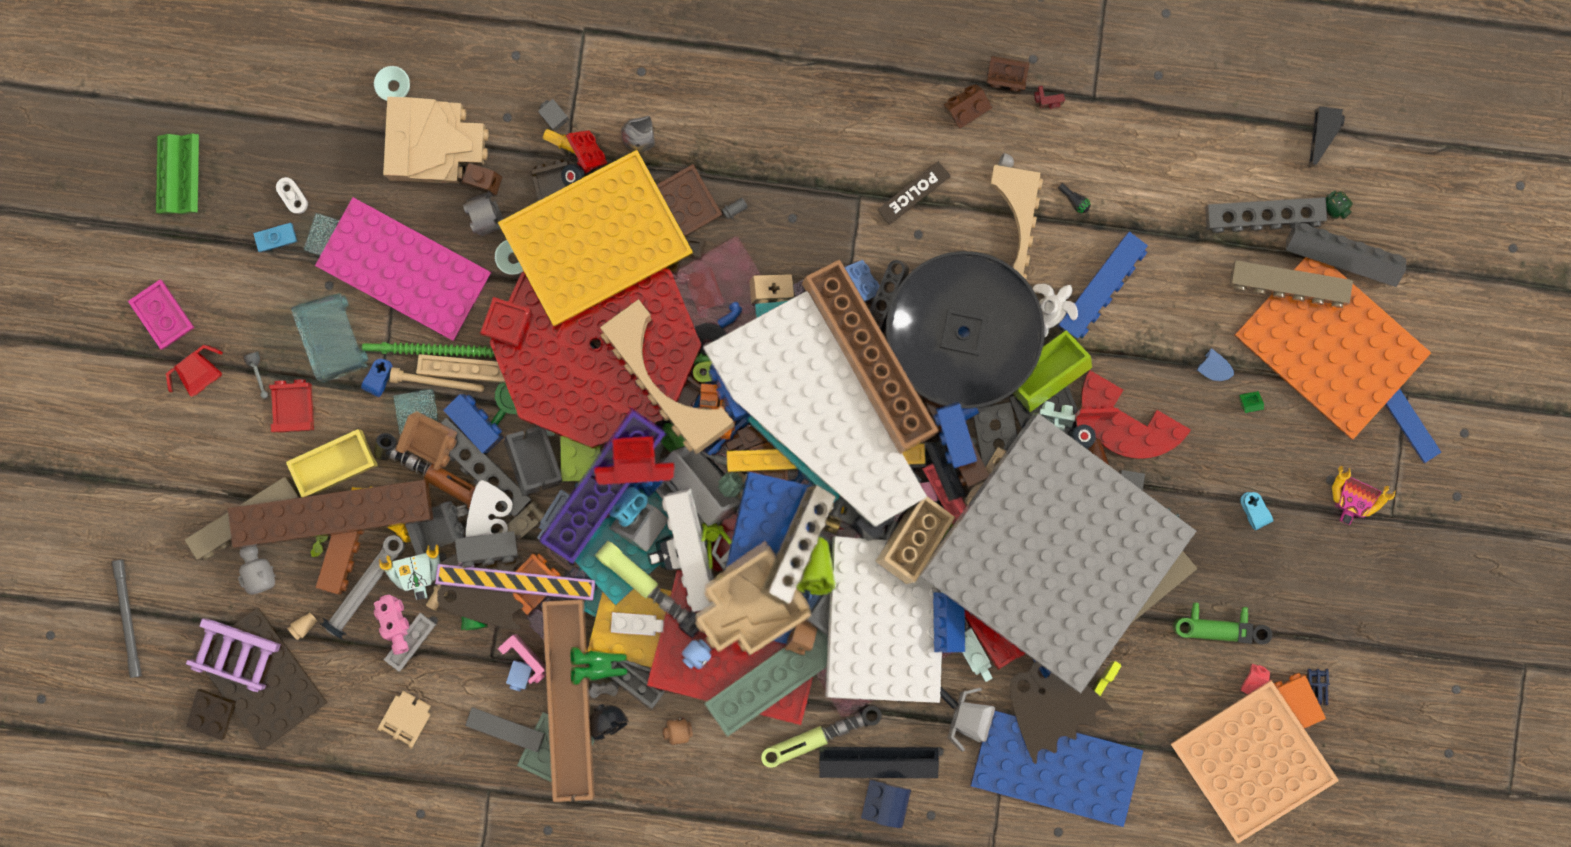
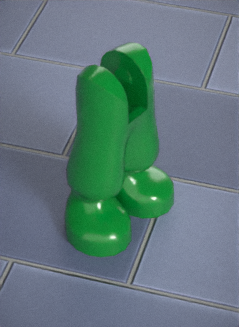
(598, 663)

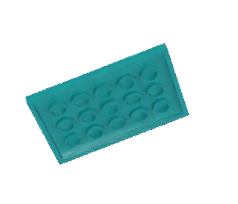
(606, 579)

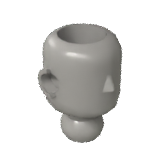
(256, 573)

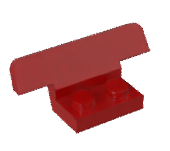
(634, 463)

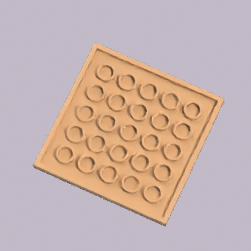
(1254, 761)

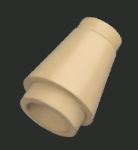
(302, 625)

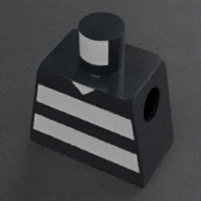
(665, 554)

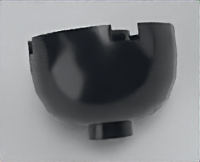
(606, 721)

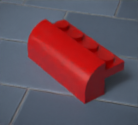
(996, 646)

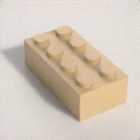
(915, 540)

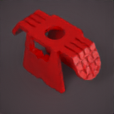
(195, 371)

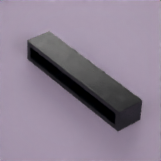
(878, 762)

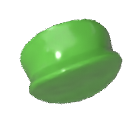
(670, 439)

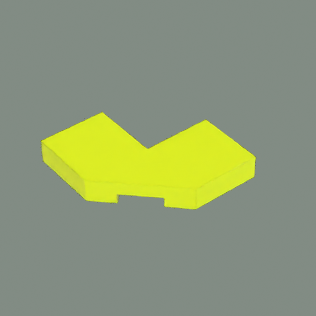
(1107, 676)

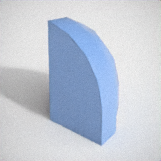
(1215, 367)

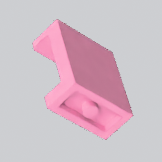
(527, 654)

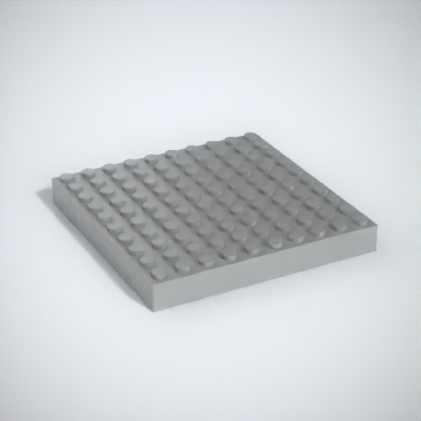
(1057, 552)

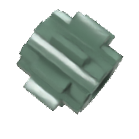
(730, 484)

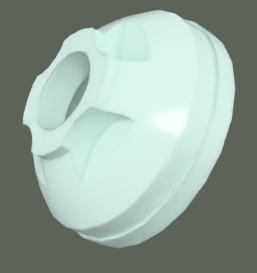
(390, 74)
(501, 259)

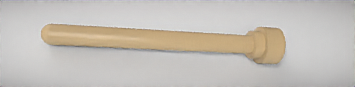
(398, 376)

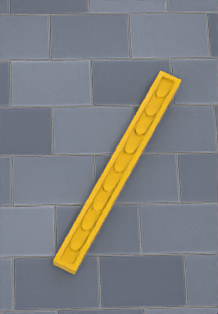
(773, 460)

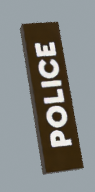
(914, 193)

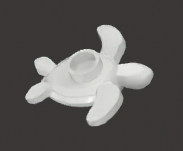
(1055, 306)

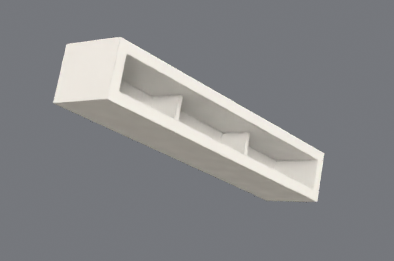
(691, 550)

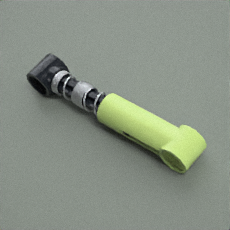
(646, 586)
(819, 737)

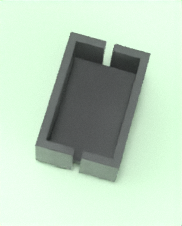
(532, 460)

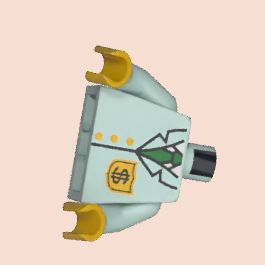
(413, 571)

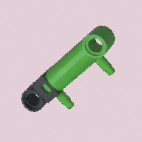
(1222, 630)

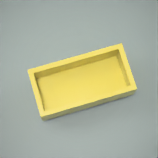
(332, 463)

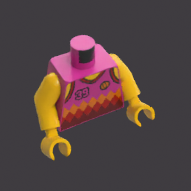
(1357, 497)

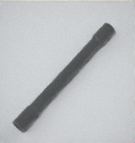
(120, 577)

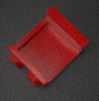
(292, 406)

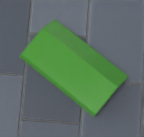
(177, 174)

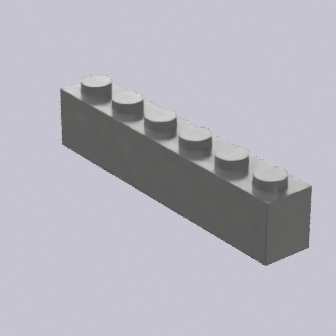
(1346, 254)

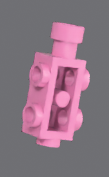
(392, 615)

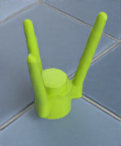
(711, 534)

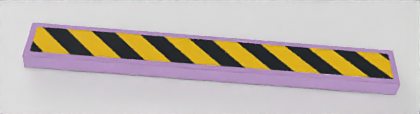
(515, 582)

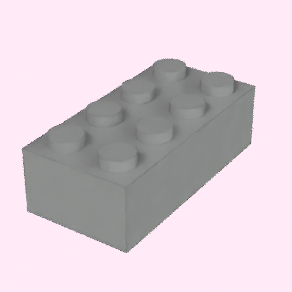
(699, 474)

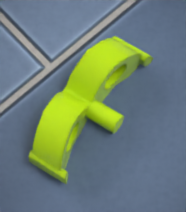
(317, 547)

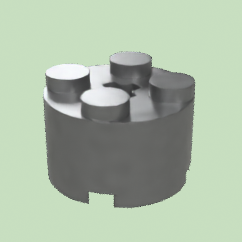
(483, 214)

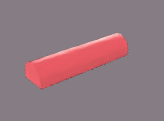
(955, 506)

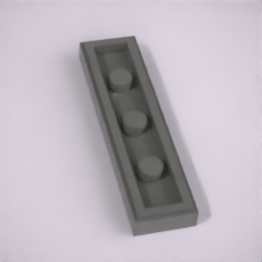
(505, 729)

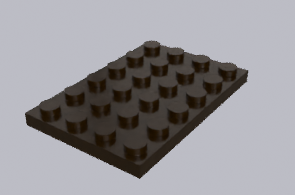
(288, 692)

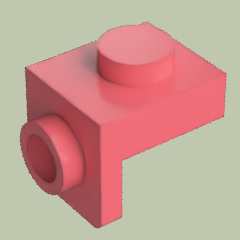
(1256, 678)

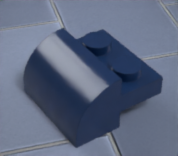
(886, 804)

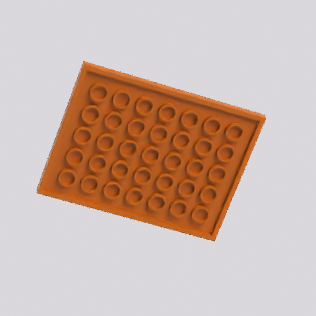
(1332, 356)

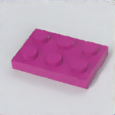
(161, 314)

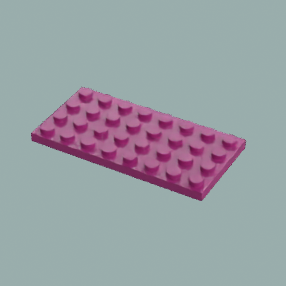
(403, 269)

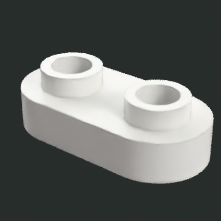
(292, 195)

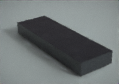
(945, 471)

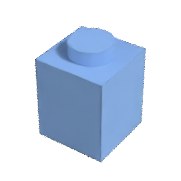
(519, 675)

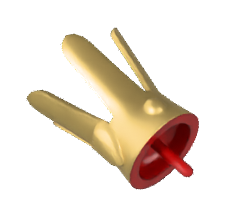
(833, 525)

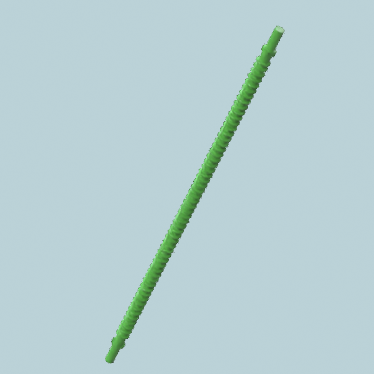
(385, 347)

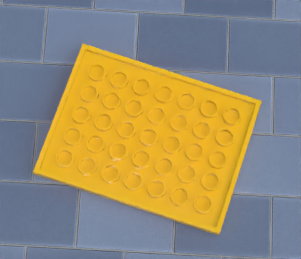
(595, 238)

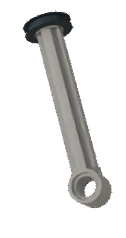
(362, 589)

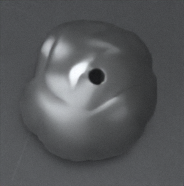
(638, 134)

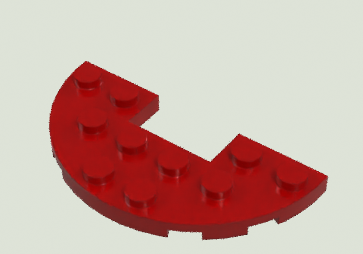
(1125, 434)

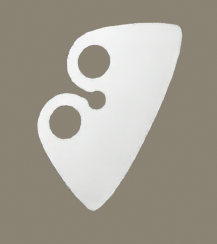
(482, 506)

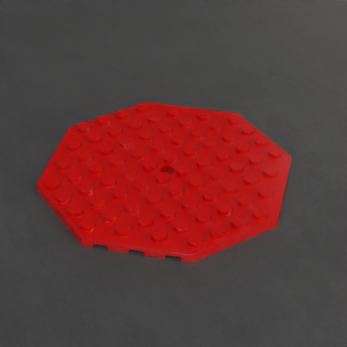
(587, 390)

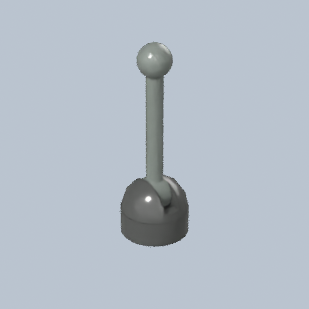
(253, 360)

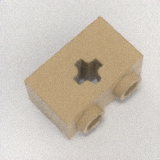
(779, 283)

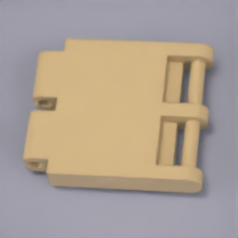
(406, 718)

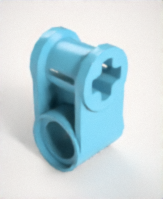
(629, 505)
(1257, 512)

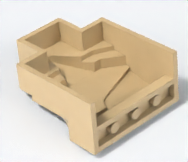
(430, 141)
(742, 610)

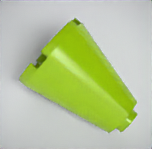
(819, 573)

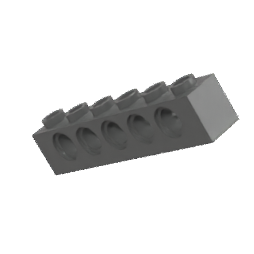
(1215, 222)
(491, 469)

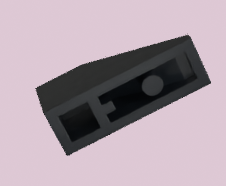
(1325, 128)

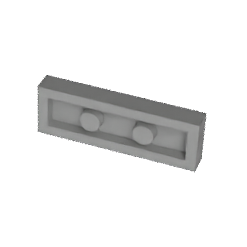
(416, 635)

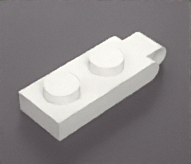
(636, 624)

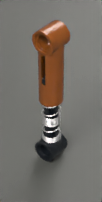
(439, 478)

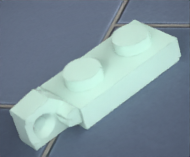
(976, 656)

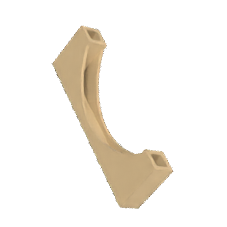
(1020, 192)
(695, 425)

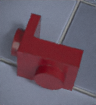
(1052, 102)

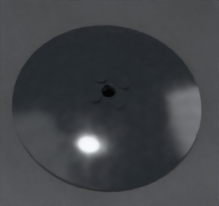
(974, 294)

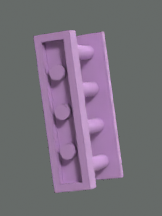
(229, 635)

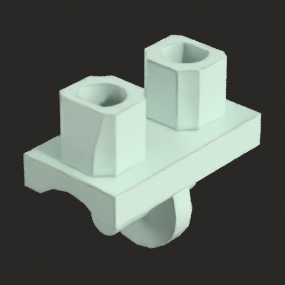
(1059, 419)

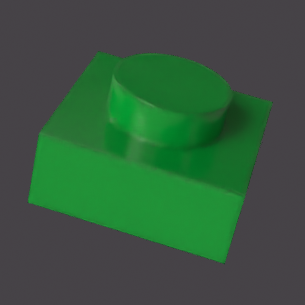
(1251, 402)

